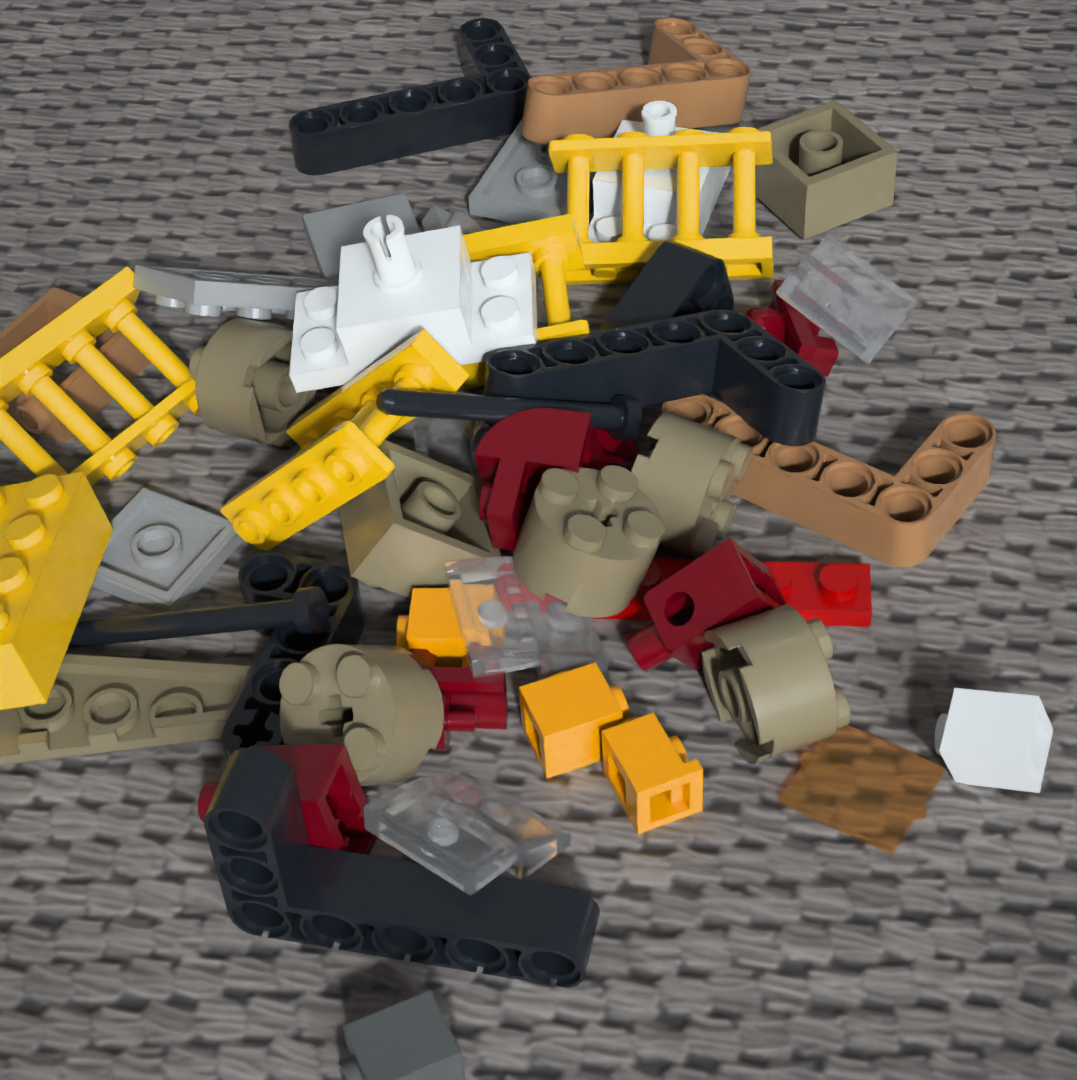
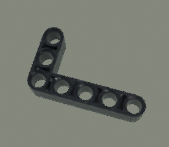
(423, 117)
(671, 362)
(380, 903)

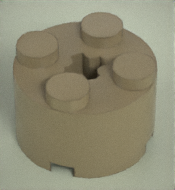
(247, 382)
(691, 481)
(588, 539)
(774, 682)
(369, 702)

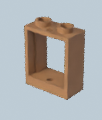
(79, 385)

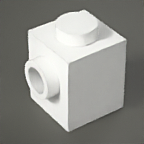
(995, 739)

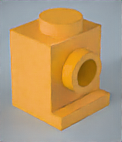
(651, 773)

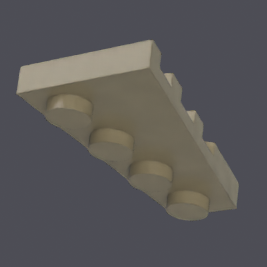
(122, 705)

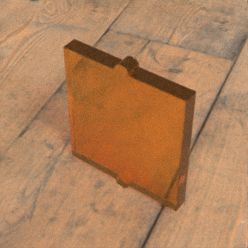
(863, 787)

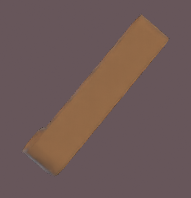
(682, 69)
(852, 502)

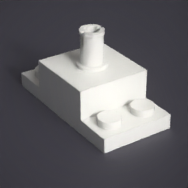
(659, 185)
(407, 285)

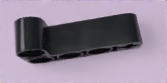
(672, 285)
(275, 578)

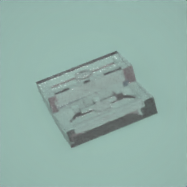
(847, 298)
(512, 628)
(464, 829)

